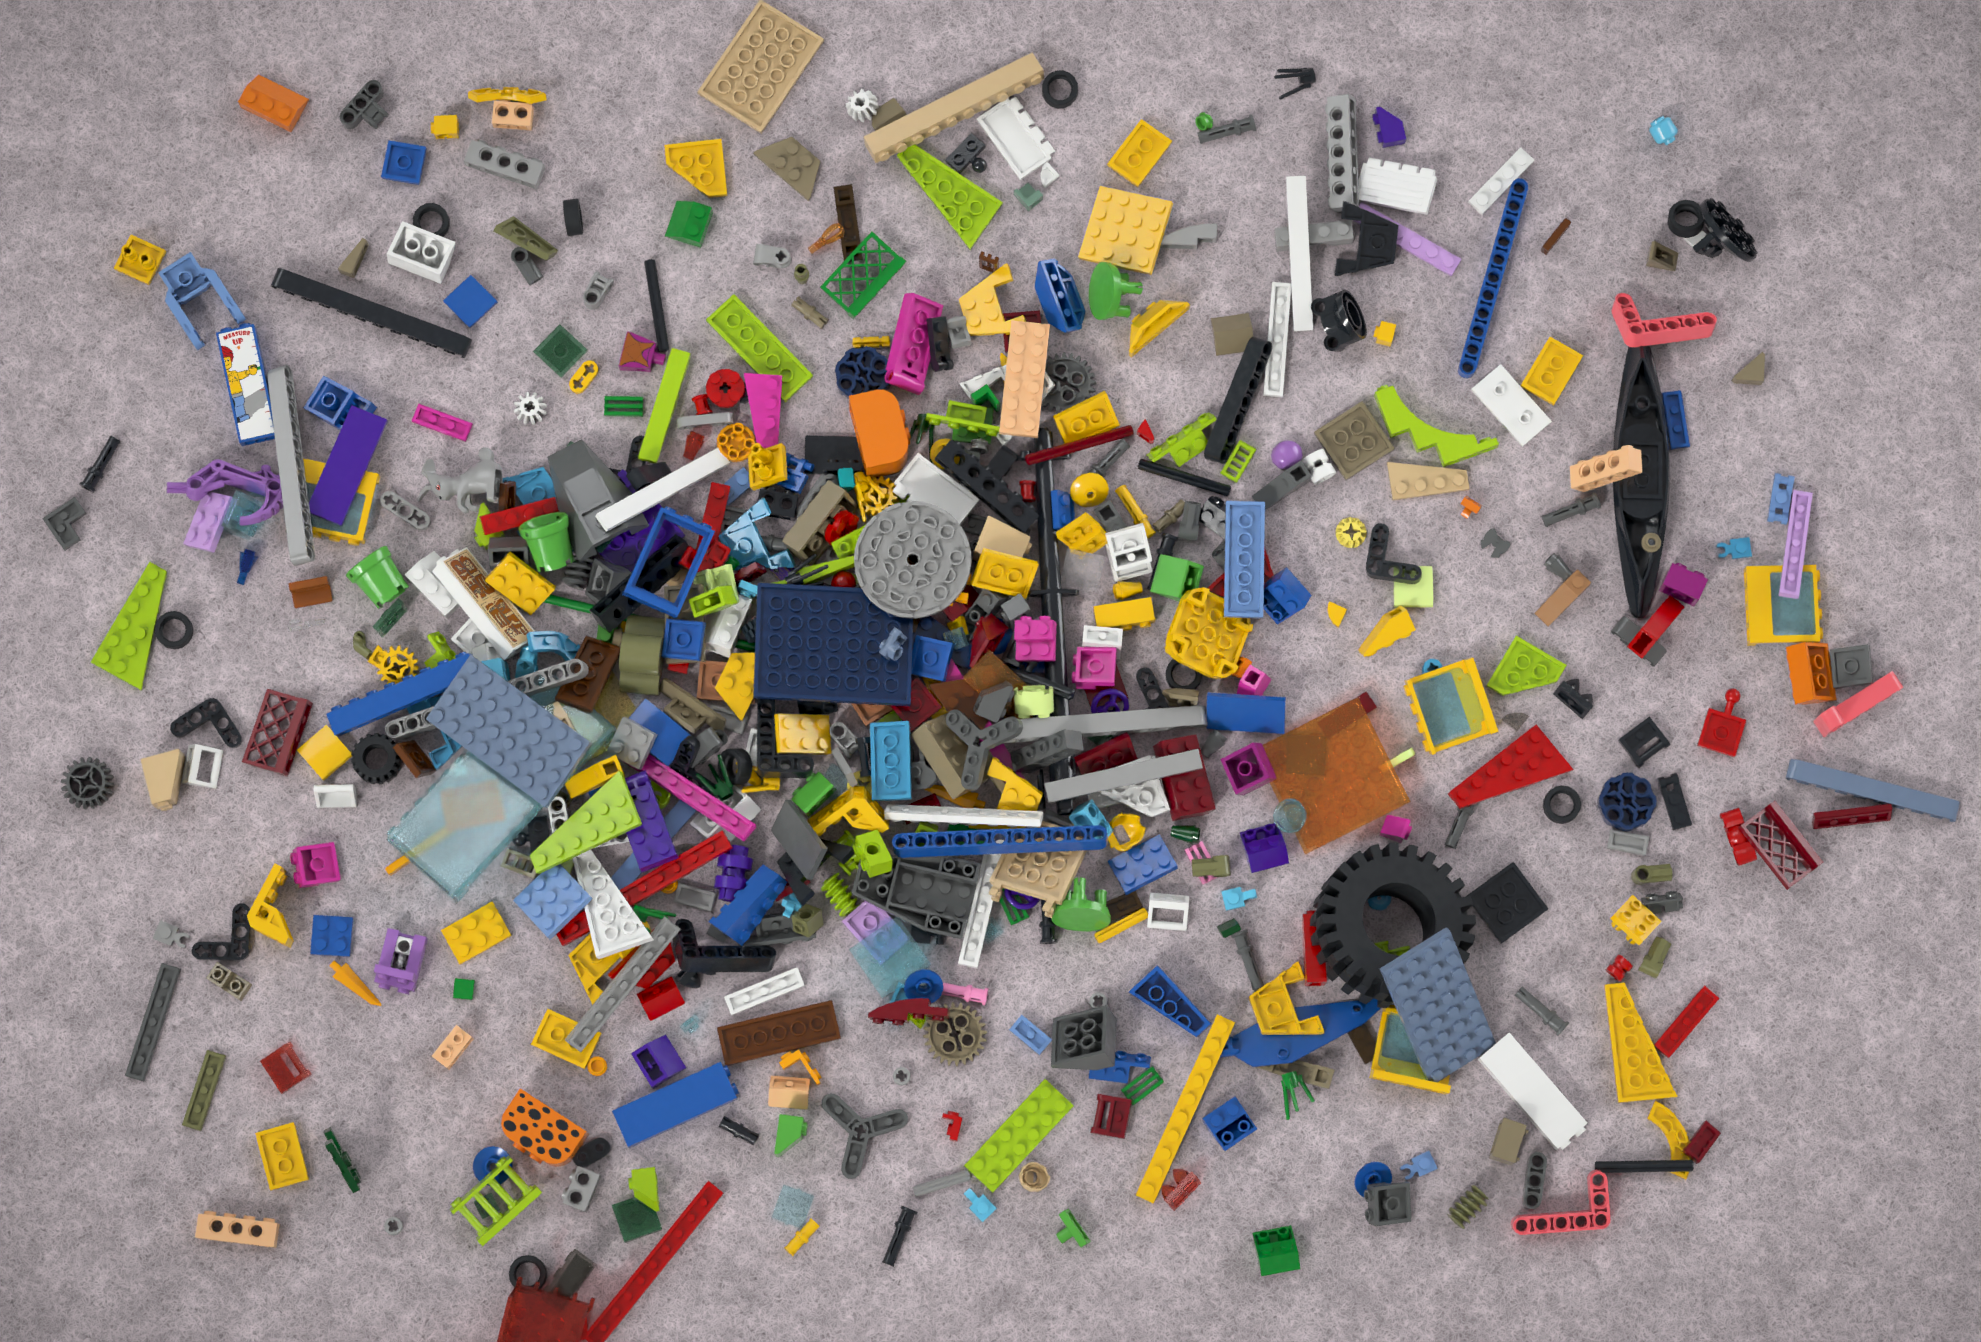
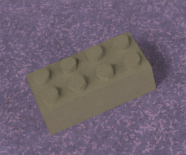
(808, 533)
(944, 753)

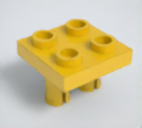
(139, 259)
(767, 465)
(1635, 920)

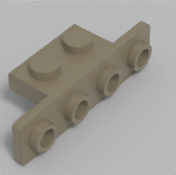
(689, 710)

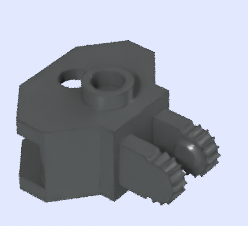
(922, 771)

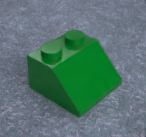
(689, 222)

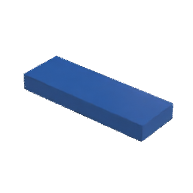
(1675, 420)

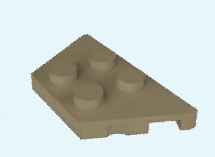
(792, 164)

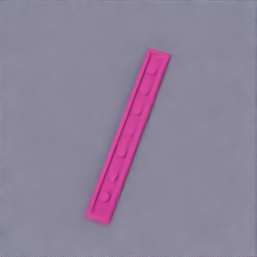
(697, 798)

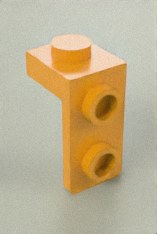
(791, 1058)

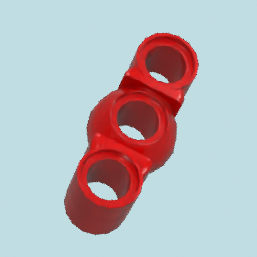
(1741, 847)

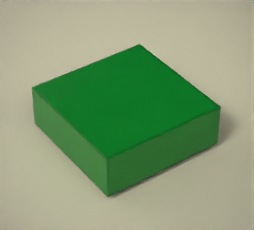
(463, 989)

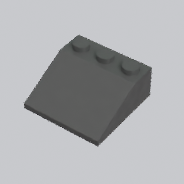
(1084, 1040)

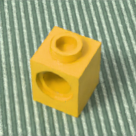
(445, 126)

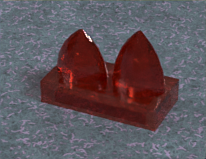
(1186, 1183)

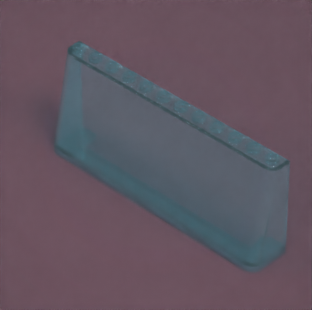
(478, 811)

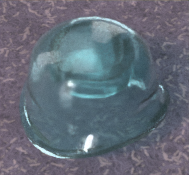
(1290, 815)

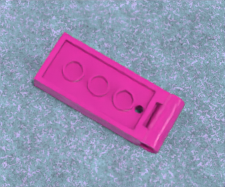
(910, 345)

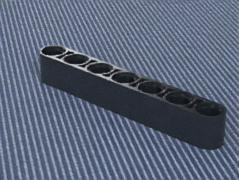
(1238, 400)

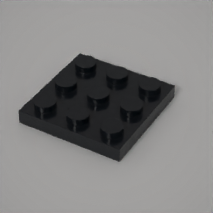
(1507, 902)

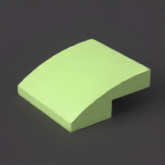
(717, 577)
(1414, 594)

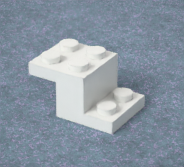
(1128, 552)

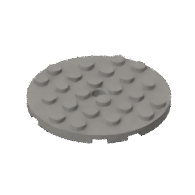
(918, 588)

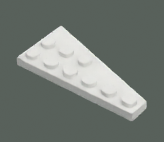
(609, 916)

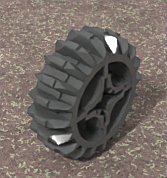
(103, 789)

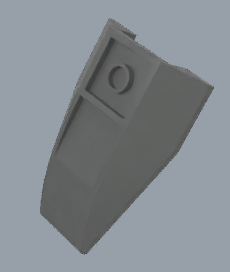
(582, 490)
(924, 892)

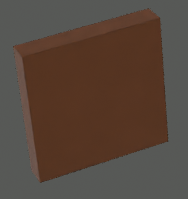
(414, 758)

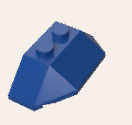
(1059, 296)

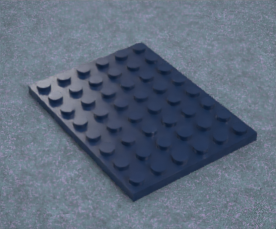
(826, 647)

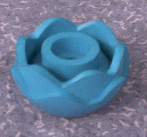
(1380, 904)

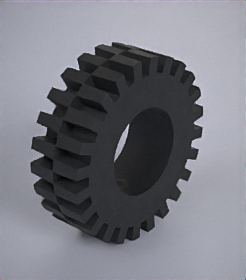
(1391, 874)

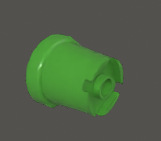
(548, 540)
(378, 577)

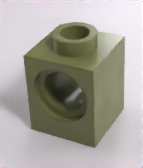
(807, 920)

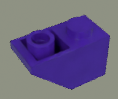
(1391, 128)

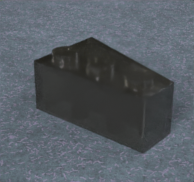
(572, 1274)

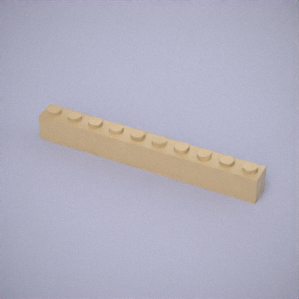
(954, 108)

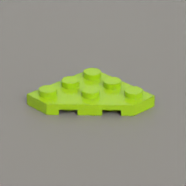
(1524, 669)

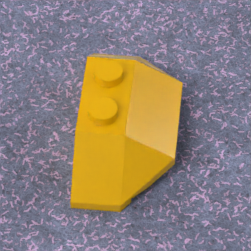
(1153, 322)

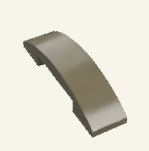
(1311, 1074)

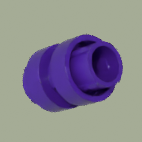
(734, 866)

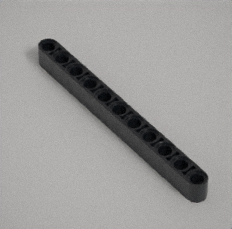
(370, 311)

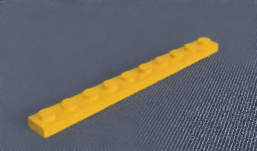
(1185, 1108)

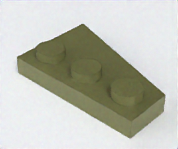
(525, 237)

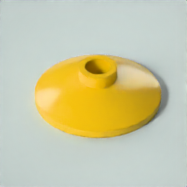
(1089, 483)

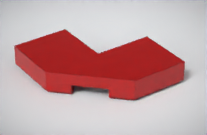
(713, 558)

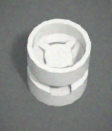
(1324, 471)

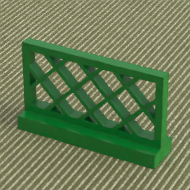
(877, 283)

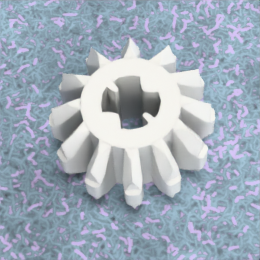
(868, 109)
(527, 402)

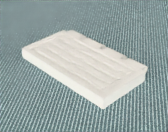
(1014, 138)
(1395, 187)
(931, 485)

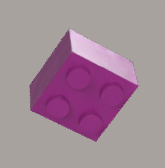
(1683, 584)
(1248, 768)

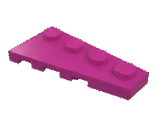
(765, 406)

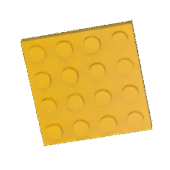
(1125, 230)

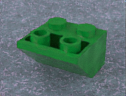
(1276, 1250)

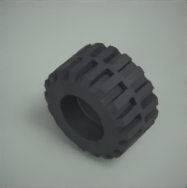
(364, 747)

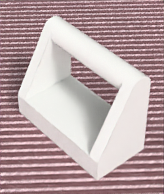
(1103, 637)
(192, 765)
(335, 796)
(1168, 901)

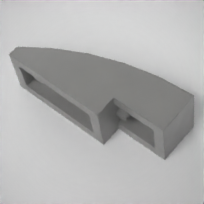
(1189, 236)

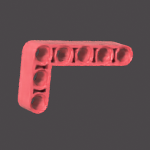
(1660, 330)
(1857, 704)
(1570, 1216)

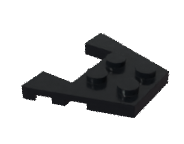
(1375, 242)
(796, 878)

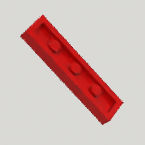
(516, 515)
(1686, 1021)

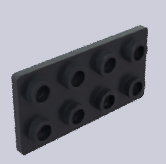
(832, 454)

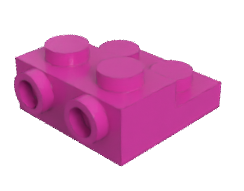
(1035, 639)
(1094, 667)
(315, 865)

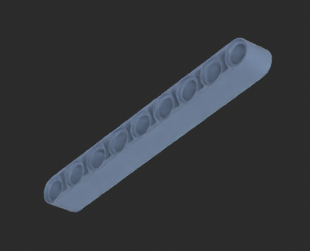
(1873, 789)

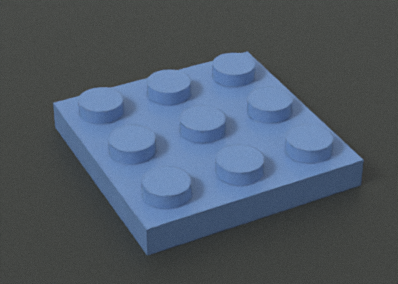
(552, 900)

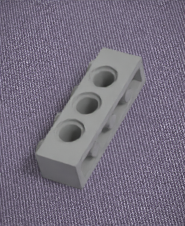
(529, 178)

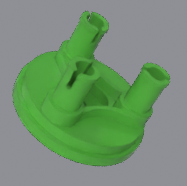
(1106, 291)
(1082, 914)

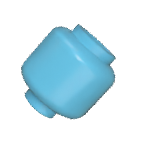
(1663, 130)

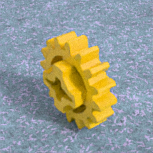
(871, 495)
(394, 657)

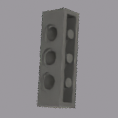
(1047, 751)

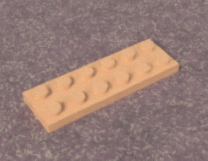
(1024, 379)

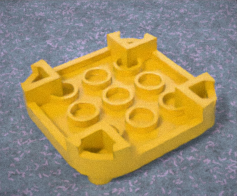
(1204, 637)

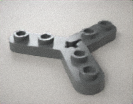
(977, 755)
(874, 1126)

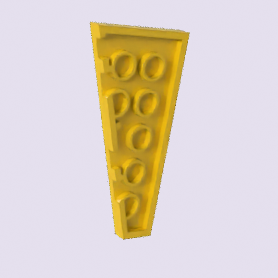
(1635, 1059)

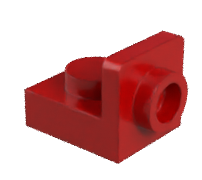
(953, 1129)

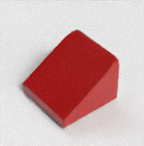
(1145, 432)

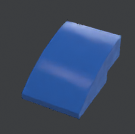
(333, 401)
(668, 731)

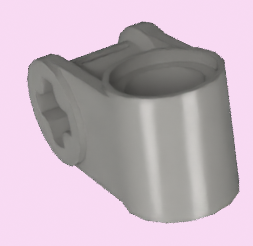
(769, 255)
(598, 287)
(844, 741)

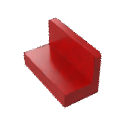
(660, 998)

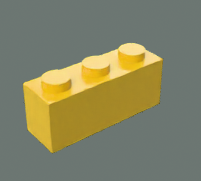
(1125, 614)

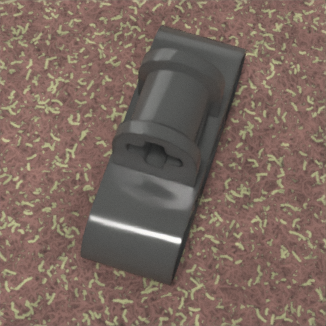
(371, 113)
(710, 744)

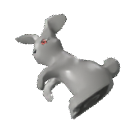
(478, 479)

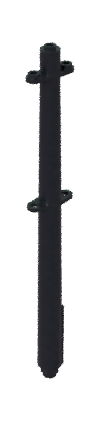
(1051, 596)

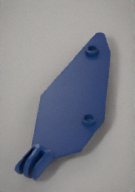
(1281, 1049)

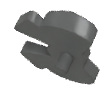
(1492, 537)

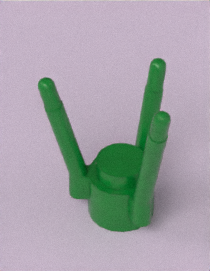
(643, 914)
(1290, 1081)

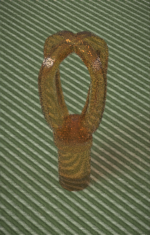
(822, 242)

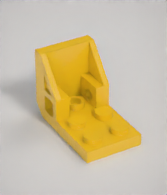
(856, 807)
(274, 924)

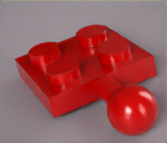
(1721, 729)

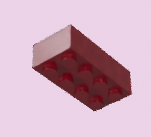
(1187, 792)

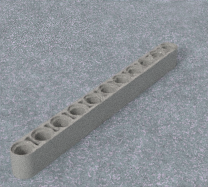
(291, 465)
(532, 688)
(1115, 722)

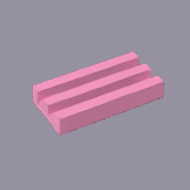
(1194, 848)

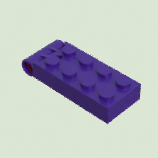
(652, 839)

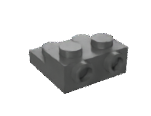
(1388, 1203)

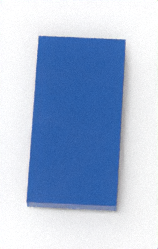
(1246, 713)

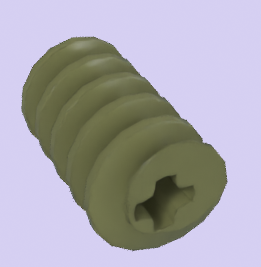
(1469, 1204)

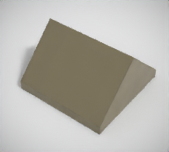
(1231, 333)

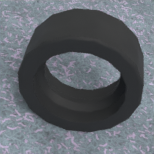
(1059, 74)
(436, 208)
(573, 217)
(1685, 231)
(169, 616)
(1172, 684)
(744, 765)
(1565, 790)
(525, 1259)

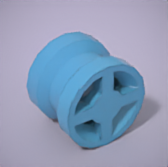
(1427, 667)

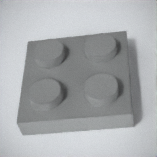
(632, 743)

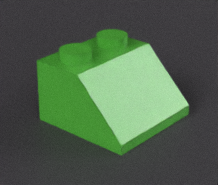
(813, 793)
(789, 1133)

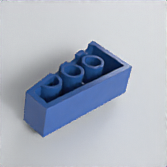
(749, 905)
(1168, 999)

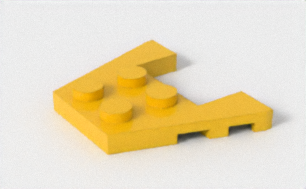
(983, 308)
(1017, 793)
(591, 968)
(1275, 1010)

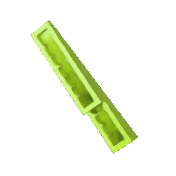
(664, 405)
(834, 567)

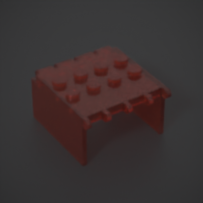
(544, 1316)

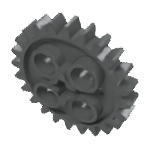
(1073, 369)

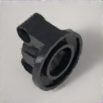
(1340, 320)

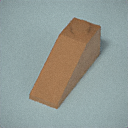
(1563, 597)

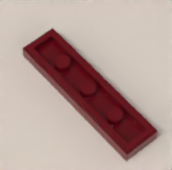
(1852, 816)

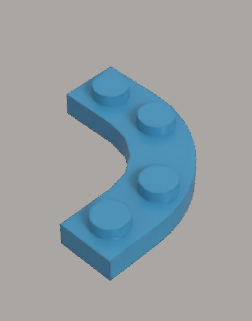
(552, 642)

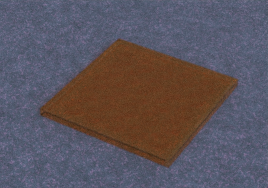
(1335, 773)

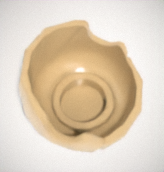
(1027, 1174)

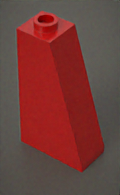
(1655, 626)
(1313, 972)

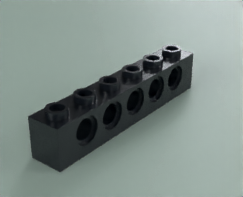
(989, 497)
(655, 573)

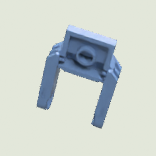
(187, 281)

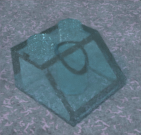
(241, 506)

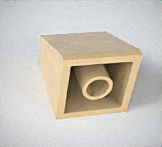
(1002, 538)
(164, 777)

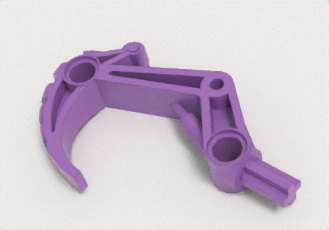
(219, 473)

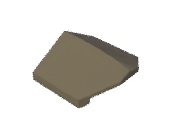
(887, 114)
(1181, 697)

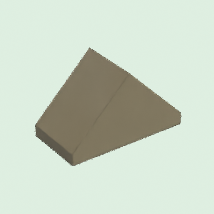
(1661, 257)
(1752, 373)

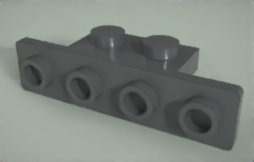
(775, 929)

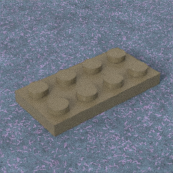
(685, 613)

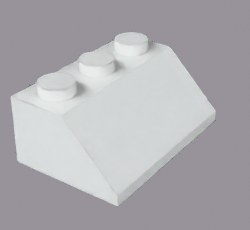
(421, 252)
(430, 586)
(725, 626)
(739, 802)

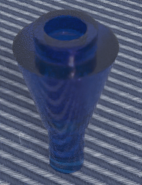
(246, 562)

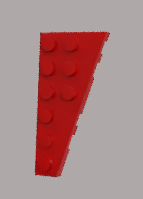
(1517, 766)

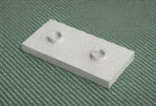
(1511, 405)

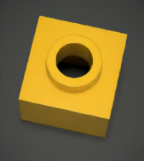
(1384, 333)

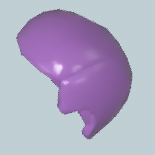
(1286, 454)

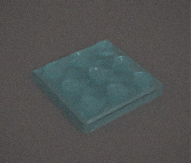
(889, 956)

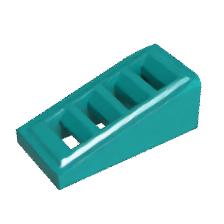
(846, 479)

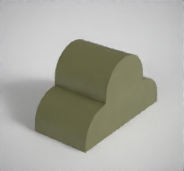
(642, 655)

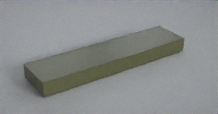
(204, 1090)

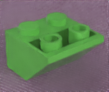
(1175, 577)

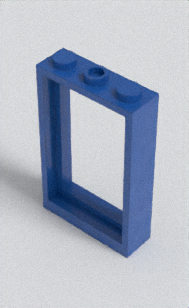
(650, 599)

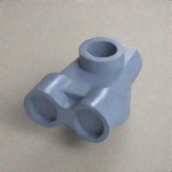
(892, 647)

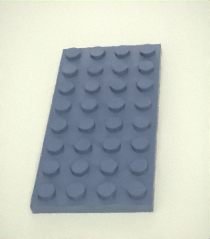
(509, 731)
(1438, 1006)

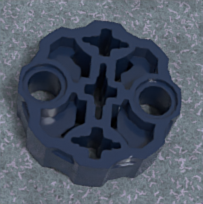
(872, 358)
(1637, 799)

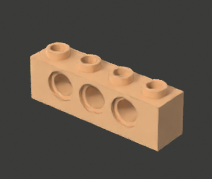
(1606, 468)
(205, 1229)

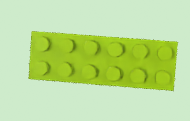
(758, 345)
(1018, 1135)

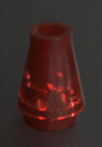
(693, 444)

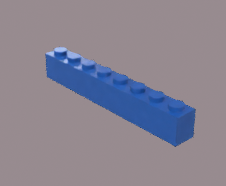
(395, 696)

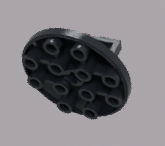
(1724, 233)

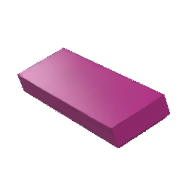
(442, 422)

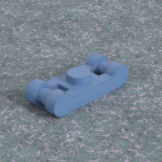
(1780, 498)

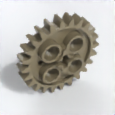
(972, 1029)

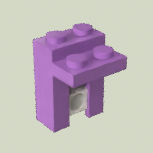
(403, 979)

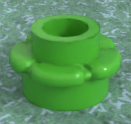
(1204, 121)

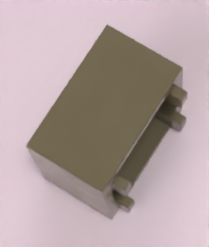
(1508, 1141)

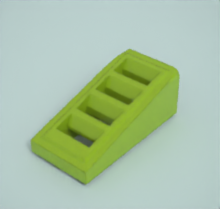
(1252, 450)

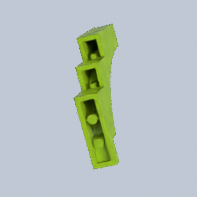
(1449, 446)

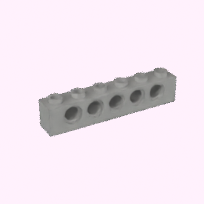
(1348, 142)

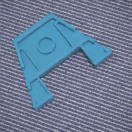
(533, 486)
(747, 542)
(444, 753)

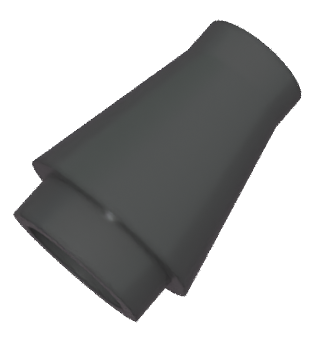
(1557, 566)
(1213, 743)

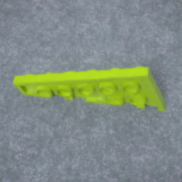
(957, 198)
(131, 635)
(598, 820)

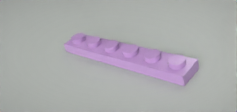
(1421, 247)
(1795, 544)

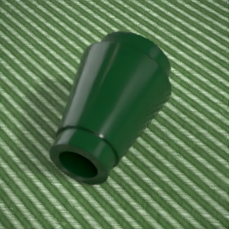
(1186, 833)

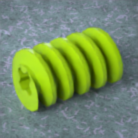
(839, 895)

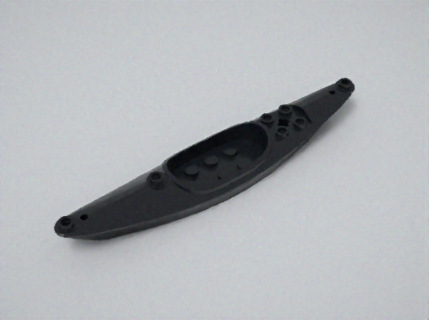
(1643, 498)

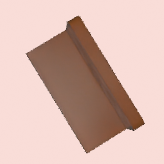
(311, 592)

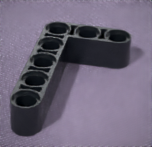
(769, 756)
(719, 958)

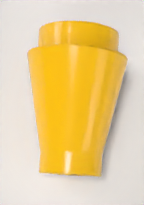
(1126, 589)

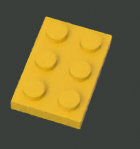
(1139, 153)
(1551, 370)
(1086, 418)
(1004, 573)
(520, 583)
(802, 734)
(476, 933)
(552, 1035)
(282, 1156)

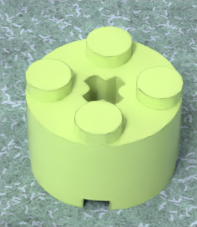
(1033, 701)

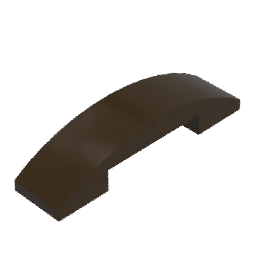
(848, 219)

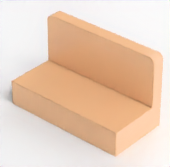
(789, 1092)

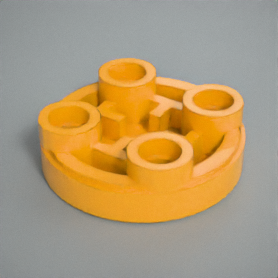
(735, 442)

